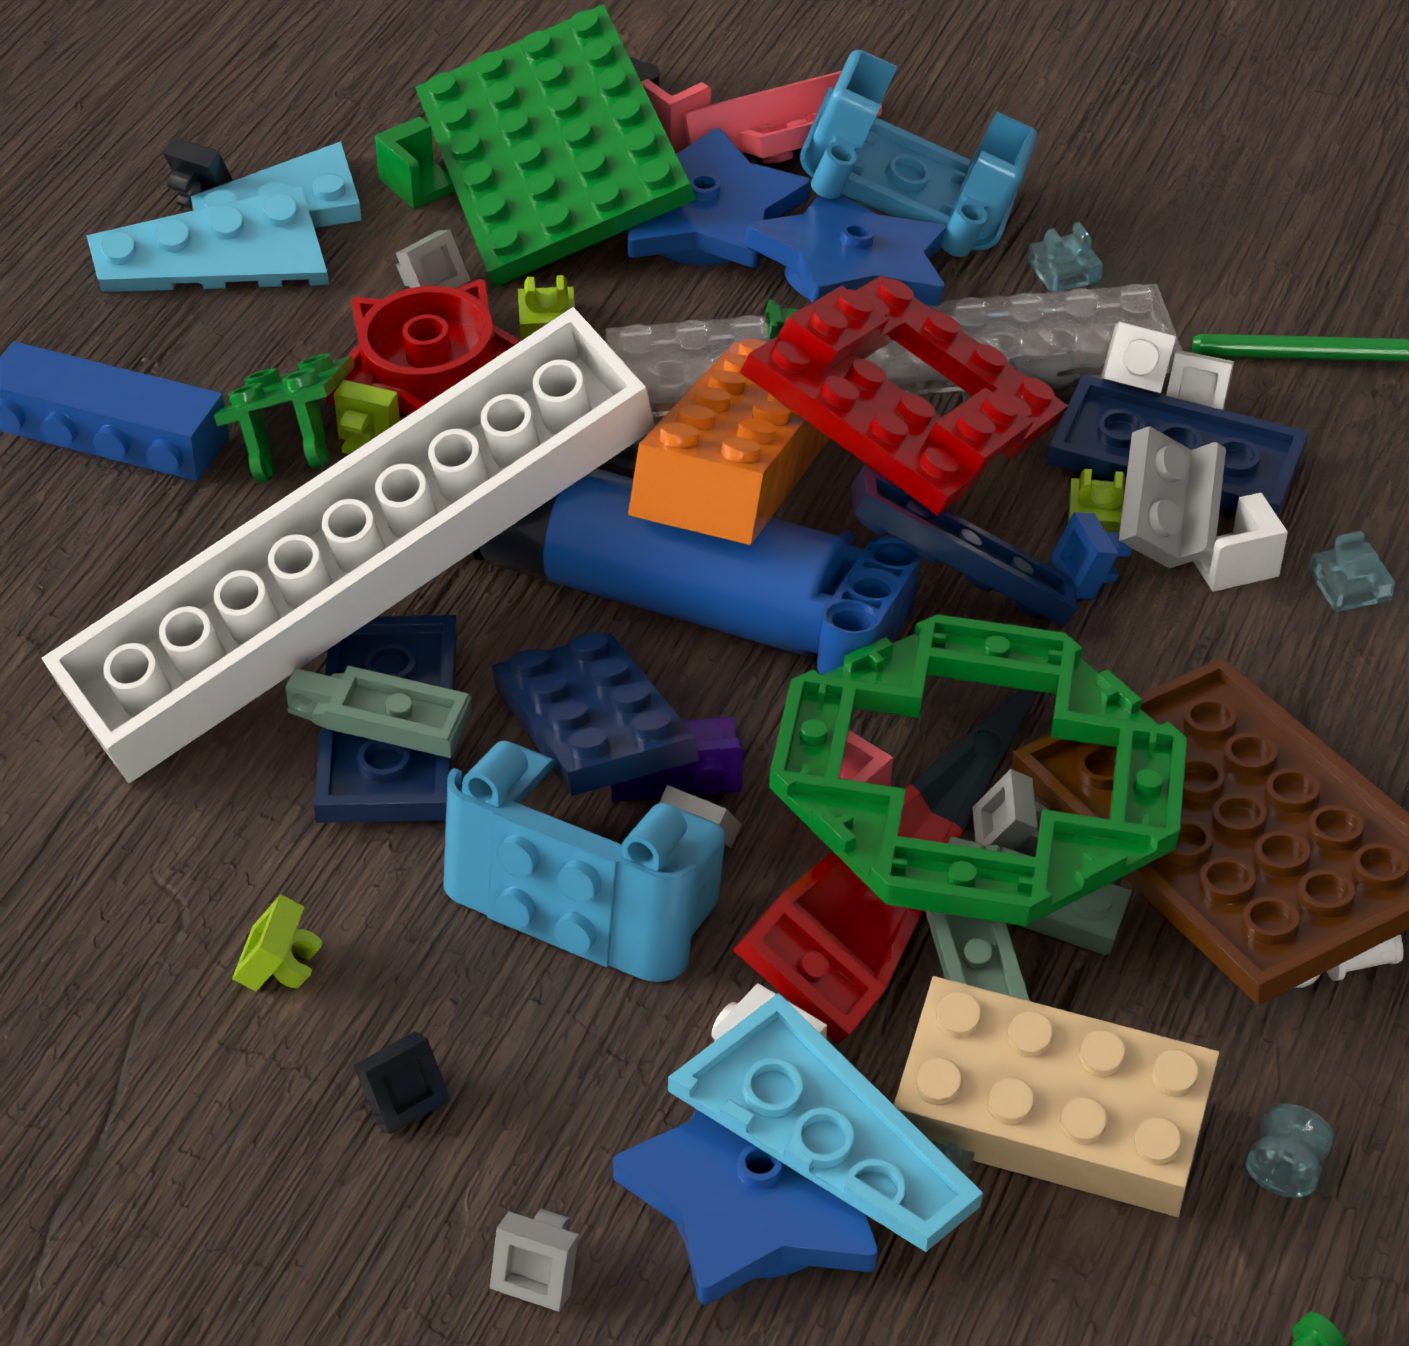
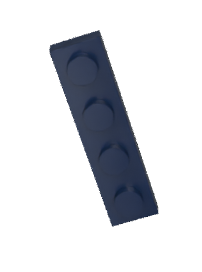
(975, 552)

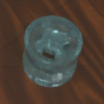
(1290, 1150)

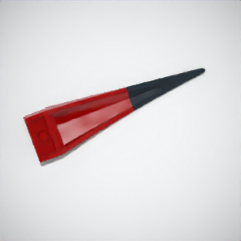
(829, 935)

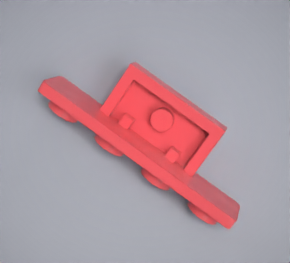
(765, 122)

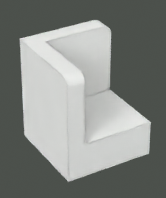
(1251, 551)

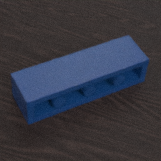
(109, 411)

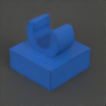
(1088, 554)

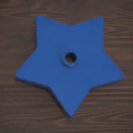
(727, 198)
(849, 247)
(742, 1208)

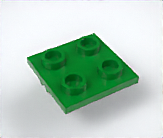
(267, 389)

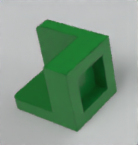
(408, 163)

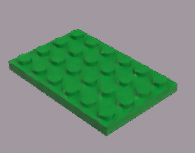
(552, 145)

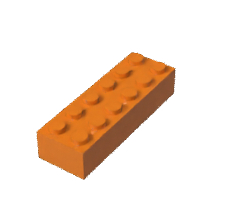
(723, 455)

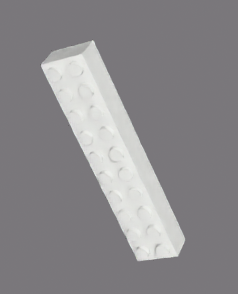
(350, 543)

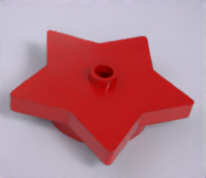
(424, 341)

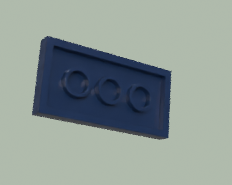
(1104, 414)
(593, 713)
(376, 779)

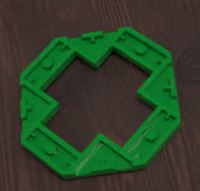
(1072, 850)

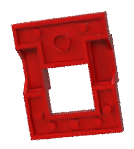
(824, 378)

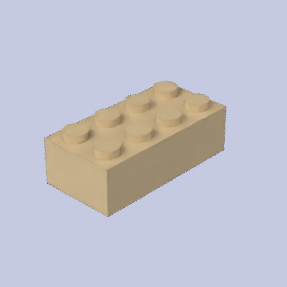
(1057, 1094)

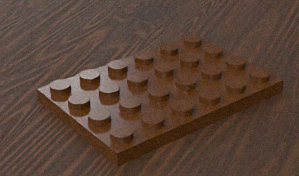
(1280, 840)

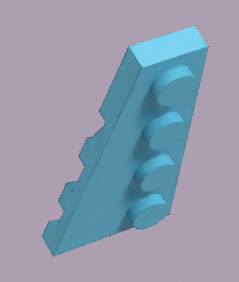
(235, 241)
(820, 1116)

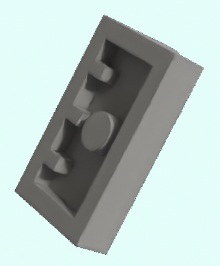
(1171, 498)

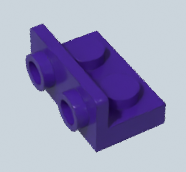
(715, 772)

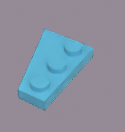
(321, 174)

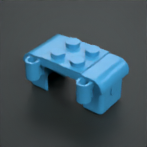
(906, 175)
(571, 887)

